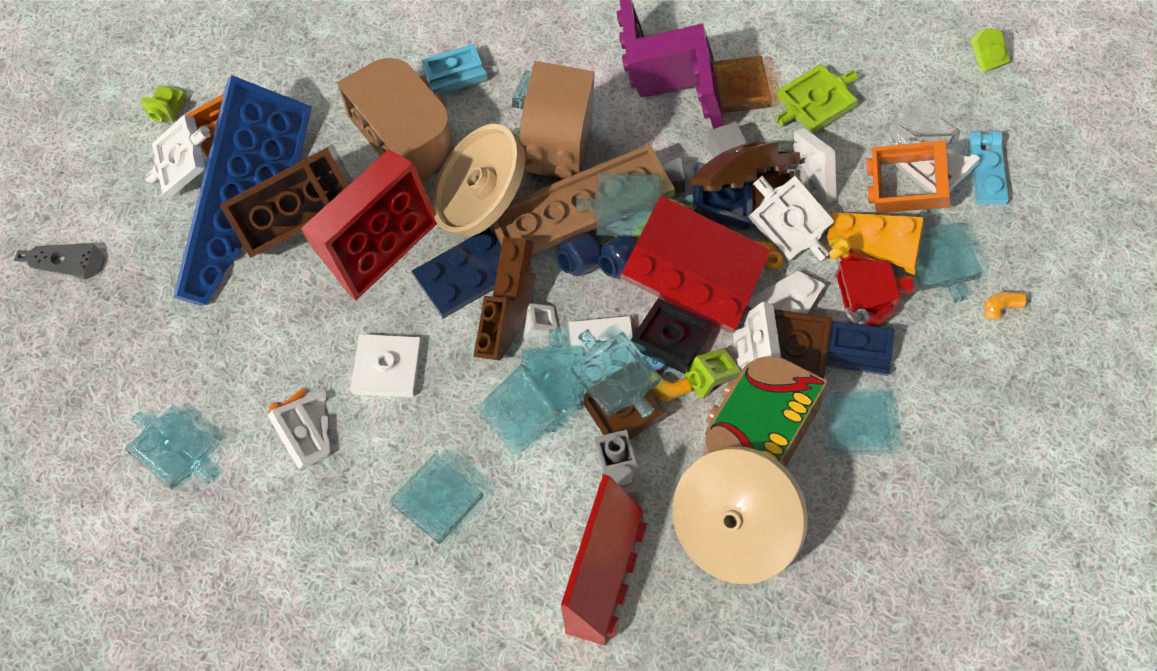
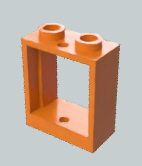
(909, 153)

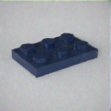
(460, 273)

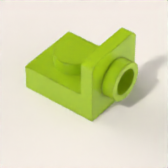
(164, 103)
(710, 371)

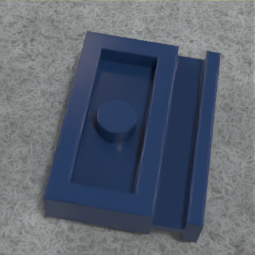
(860, 348)

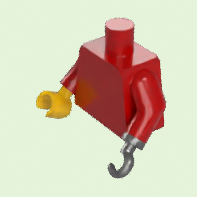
(867, 285)

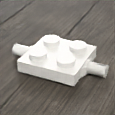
(178, 155)
(791, 218)

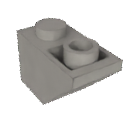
(619, 462)

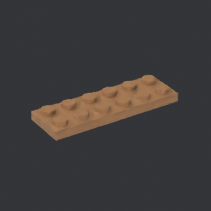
(551, 212)

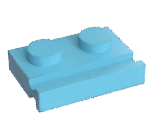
(454, 69)

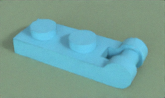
(990, 172)

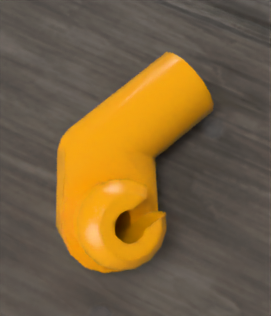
(668, 391)

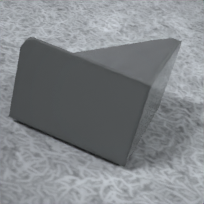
(675, 172)

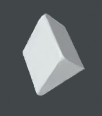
(538, 320)

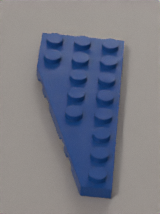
(252, 141)

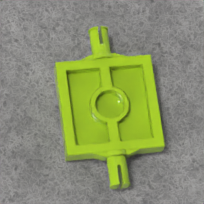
(816, 98)

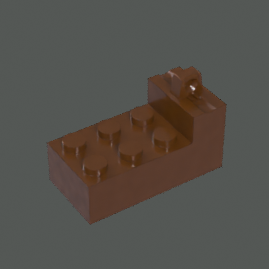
(286, 200)

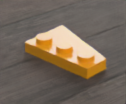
(881, 236)

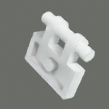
(756, 335)

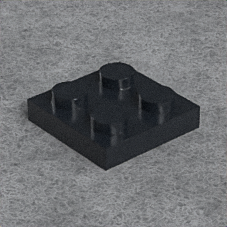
(671, 335)

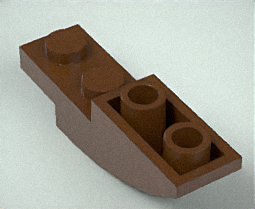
(742, 165)
(511, 297)

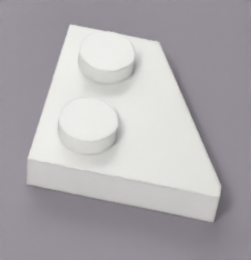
(303, 428)

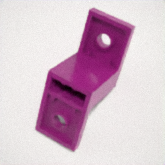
(670, 61)

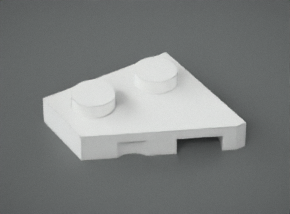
(818, 162)
(924, 172)
(792, 294)

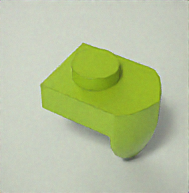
(989, 48)

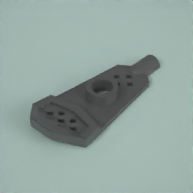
(79, 261)

